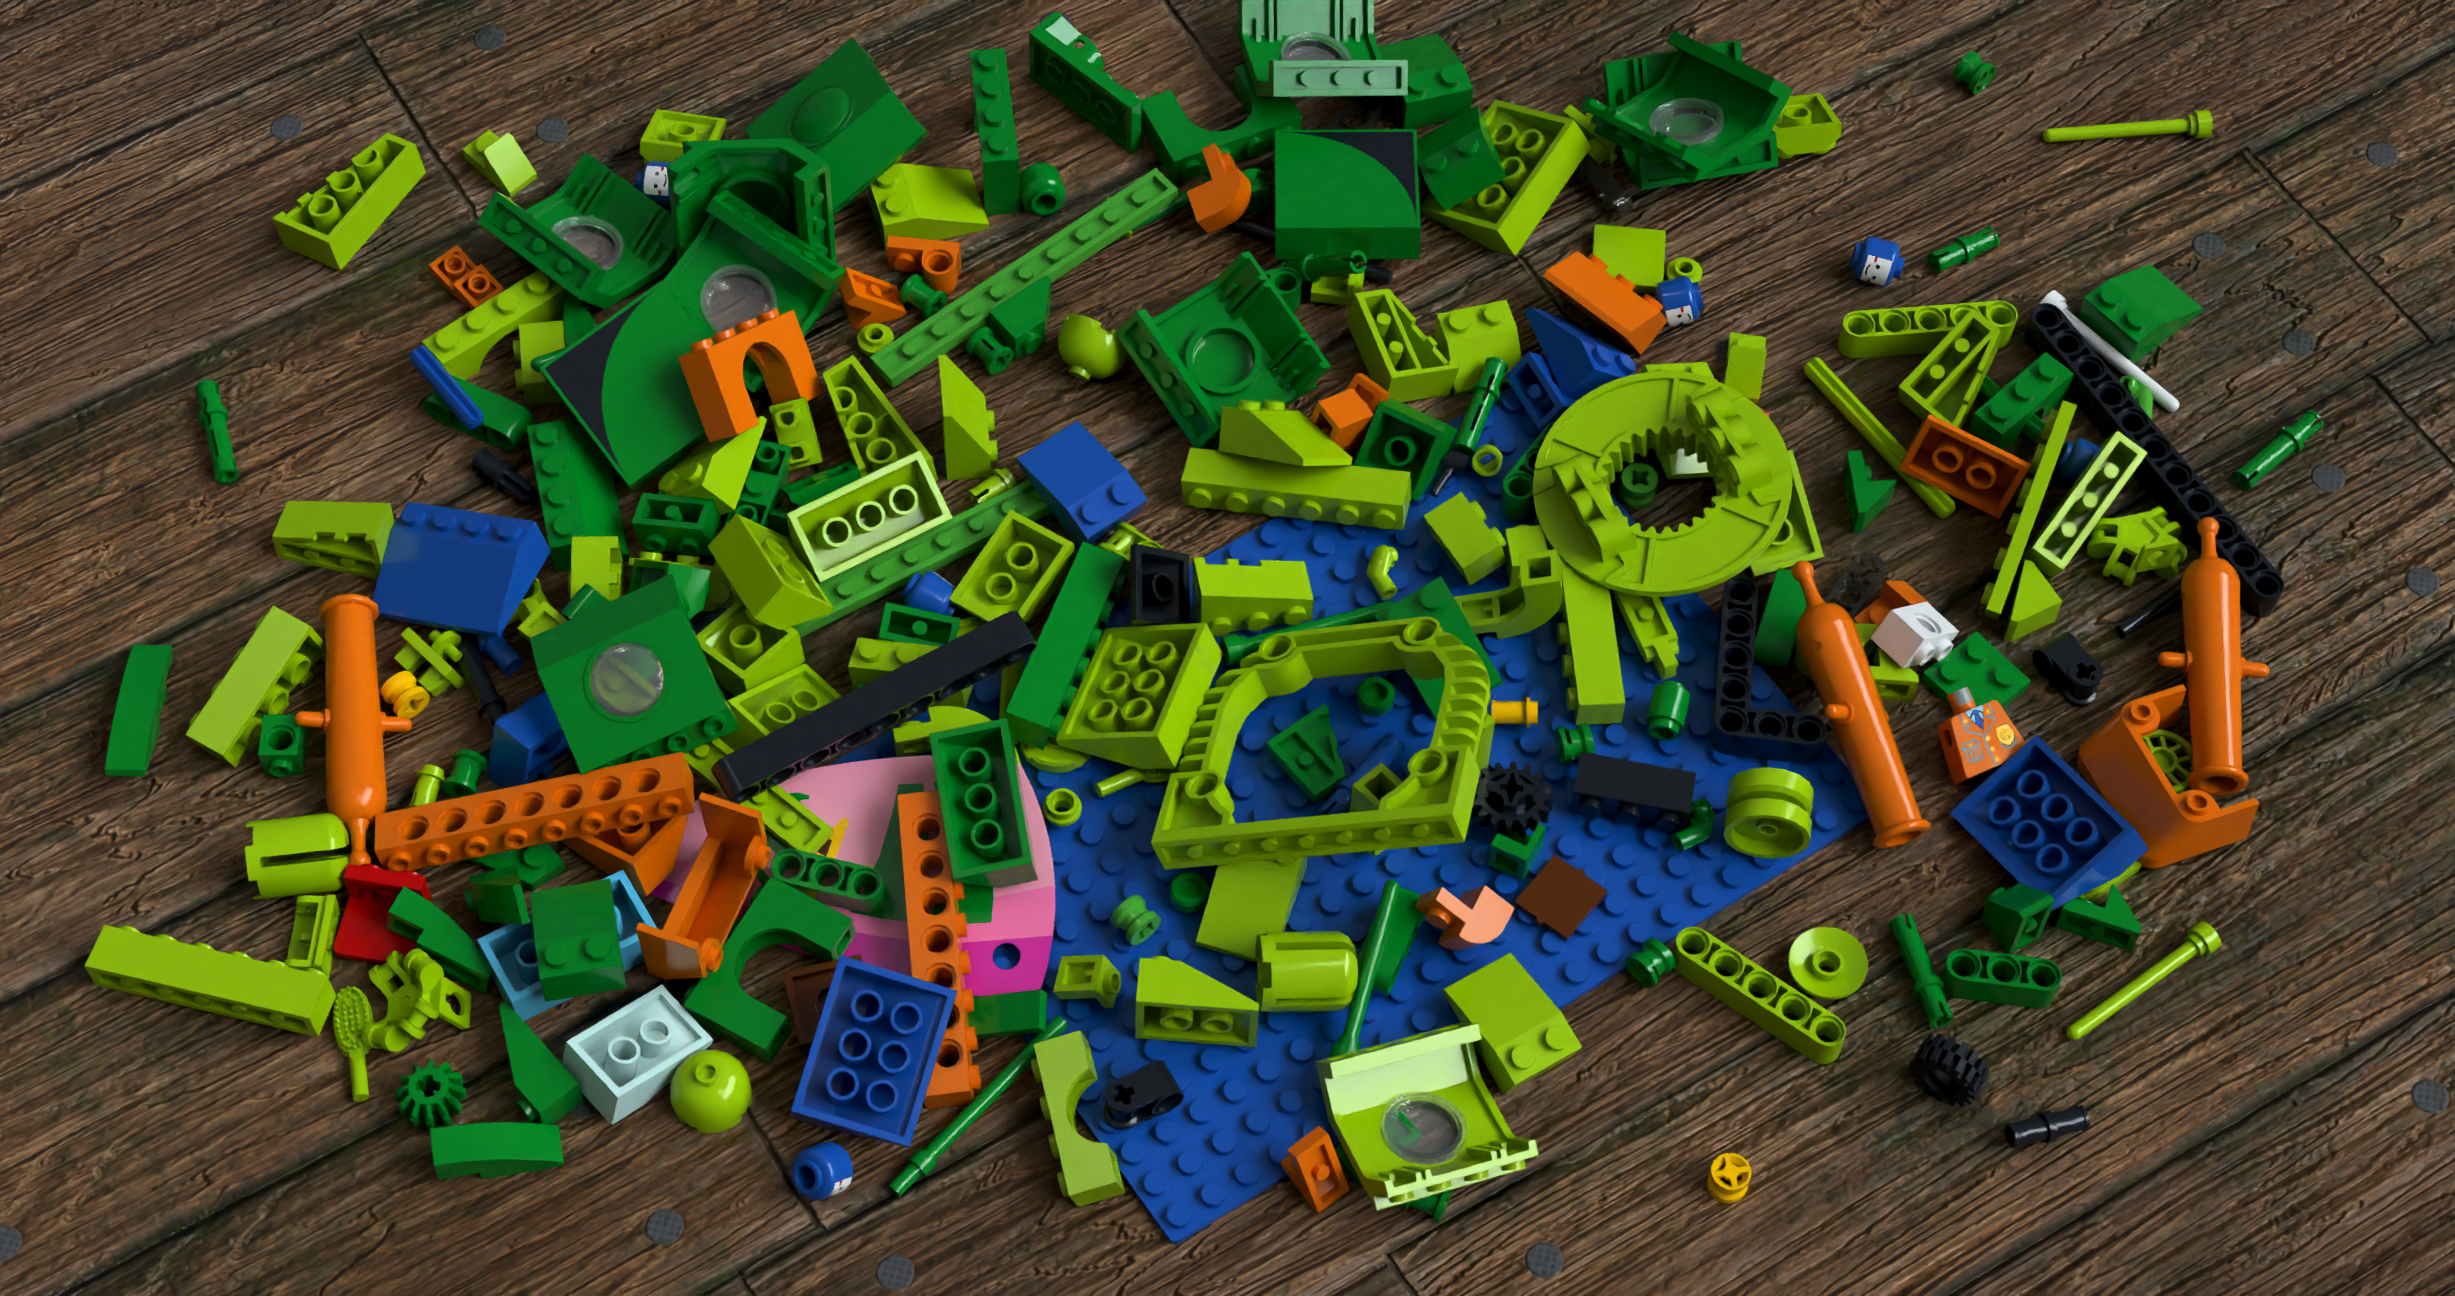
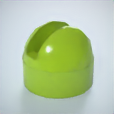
(1492, 465)

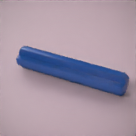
(446, 387)

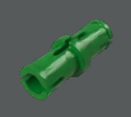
(1963, 249)

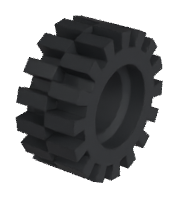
(1948, 1070)

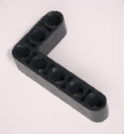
(1737, 681)

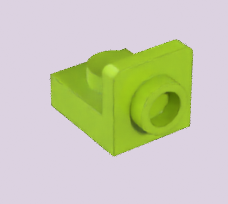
(1088, 978)

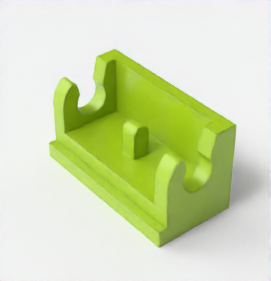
(314, 933)

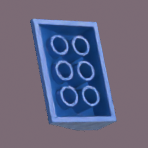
(458, 568)
(2049, 825)
(873, 1053)

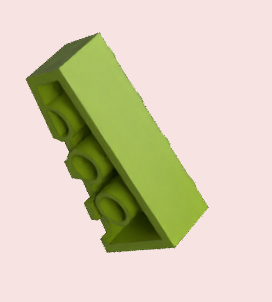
(352, 203)
(868, 420)
(256, 685)

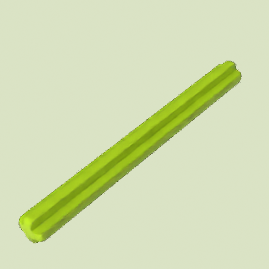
(1874, 433)

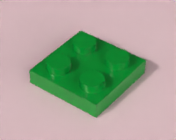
(1980, 668)

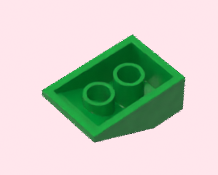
(1436, 82)
(1459, 159)
(2137, 311)
(1438, 602)
(577, 940)

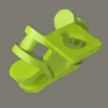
(2142, 537)
(414, 1002)

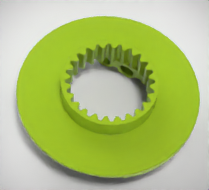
(1658, 413)

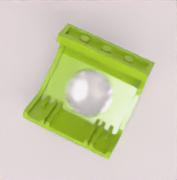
(1441, 1093)

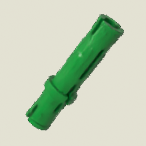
(1315, 267)
(1492, 376)
(214, 420)
(2287, 441)
(1926, 983)

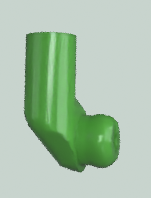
(2139, 392)

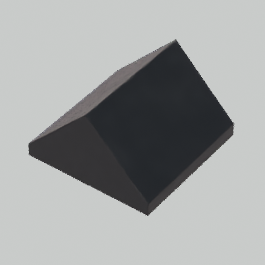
(1159, 586)

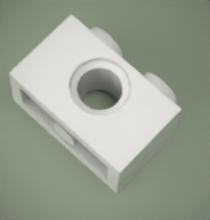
(1915, 635)

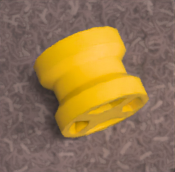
(404, 695)
(1733, 1169)

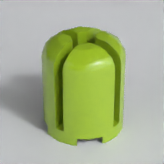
(292, 837)
(1305, 971)

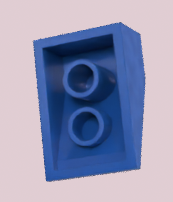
(1577, 355)
(1082, 484)

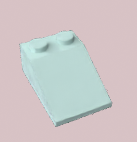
(633, 1053)

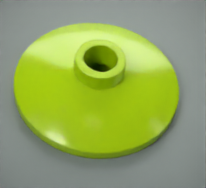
(1828, 948)

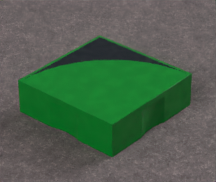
(1347, 193)
(631, 388)

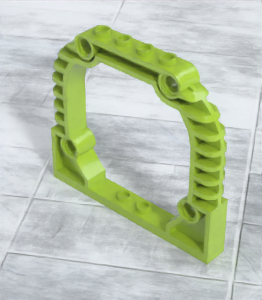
(1424, 810)

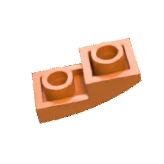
(464, 279)

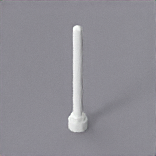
(2113, 356)

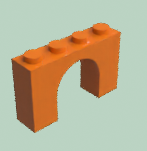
(716, 371)

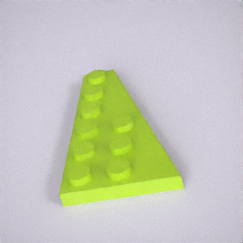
(2029, 501)

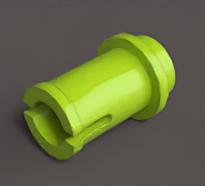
(996, 484)
(428, 783)

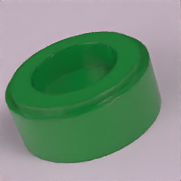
(1375, 696)
(1189, 892)

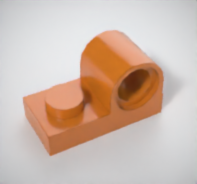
(934, 258)

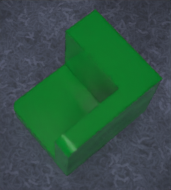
(1516, 854)

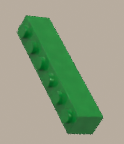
(1064, 644)

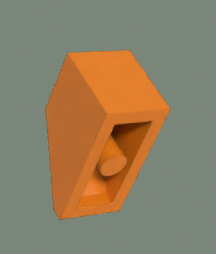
(1343, 418)

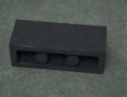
(1633, 792)

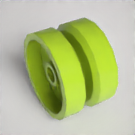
(1768, 813)

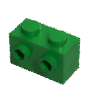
(676, 524)

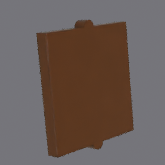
(1560, 897)

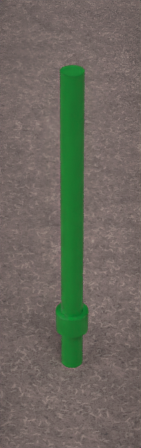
(923, 1160)

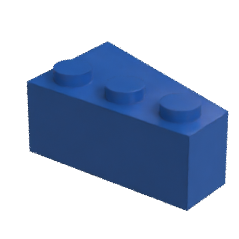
(526, 743)

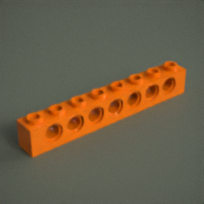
(534, 813)
(918, 815)

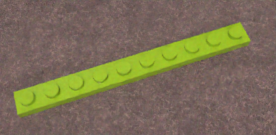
(780, 811)

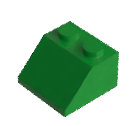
(1406, 441)

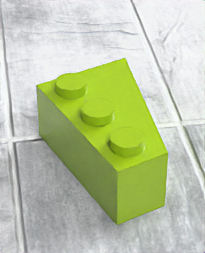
(1397, 350)
(1953, 371)
(335, 535)
(598, 564)
(1250, 596)

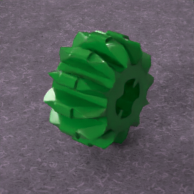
(446, 1098)

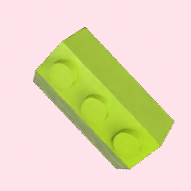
(767, 575)

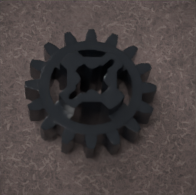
(1529, 797)

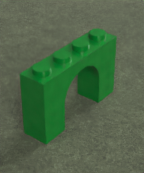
(996, 131)
(1181, 142)
(775, 917)

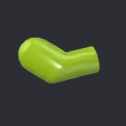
(1378, 568)

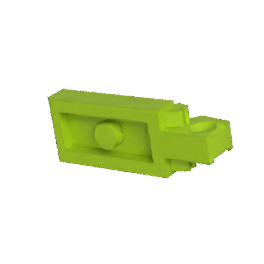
(1650, 630)

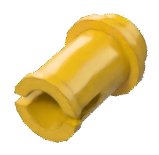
(1515, 712)

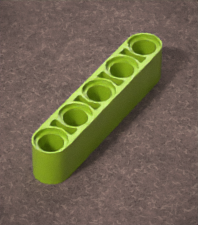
(1915, 328)
(1766, 1011)

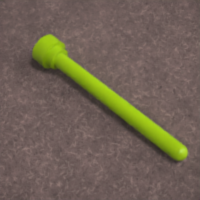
(2196, 124)
(2200, 941)

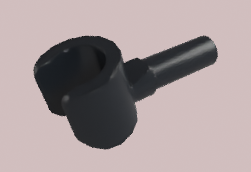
(1455, 463)

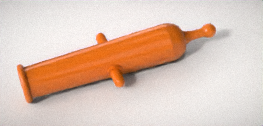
(2213, 667)
(1857, 715)
(353, 719)

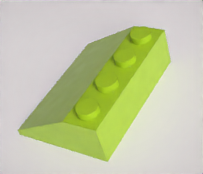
(1538, 158)
(1142, 694)

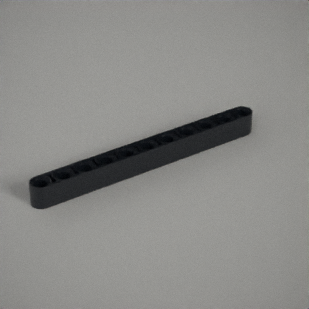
(2163, 469)

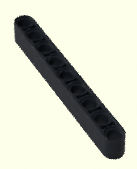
(873, 707)

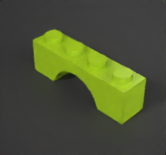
(467, 340)
(1066, 1072)

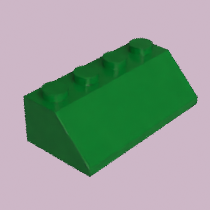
(573, 488)
(983, 805)

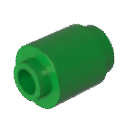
(1667, 710)

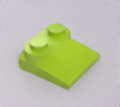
(1806, 126)
(669, 128)

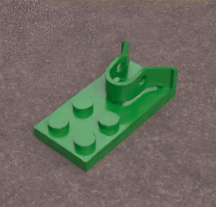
(1080, 81)

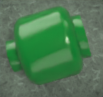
(1041, 189)

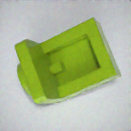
(1337, 289)

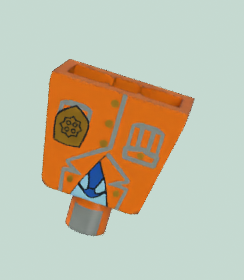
(1977, 737)

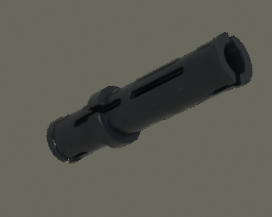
(488, 702)

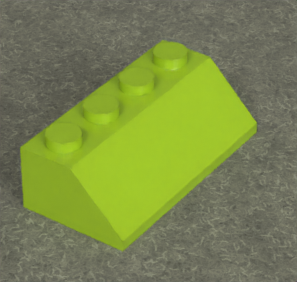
(867, 517)

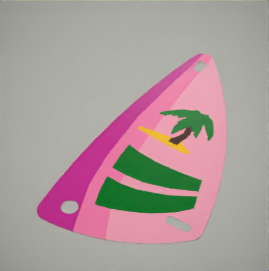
(864, 815)

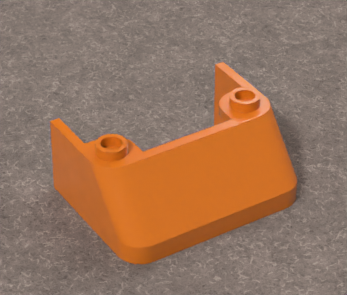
(2133, 783)
(711, 894)

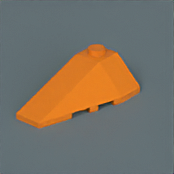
(643, 850)

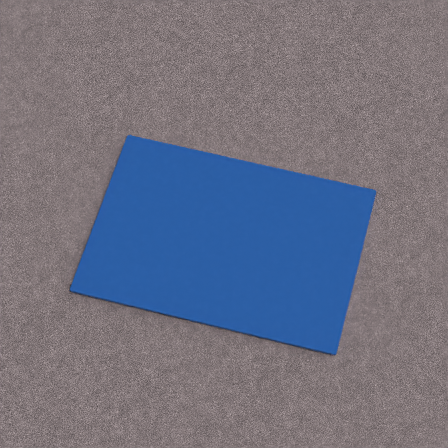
(1259, 1101)

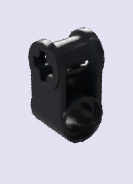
(2067, 665)
(1142, 1095)

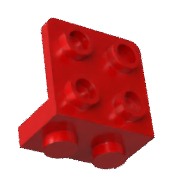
(364, 923)

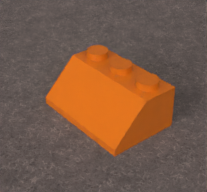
(1607, 299)
(1963, 466)

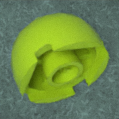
(1090, 348)
(710, 1091)

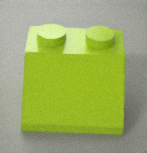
(1474, 335)
(747, 653)

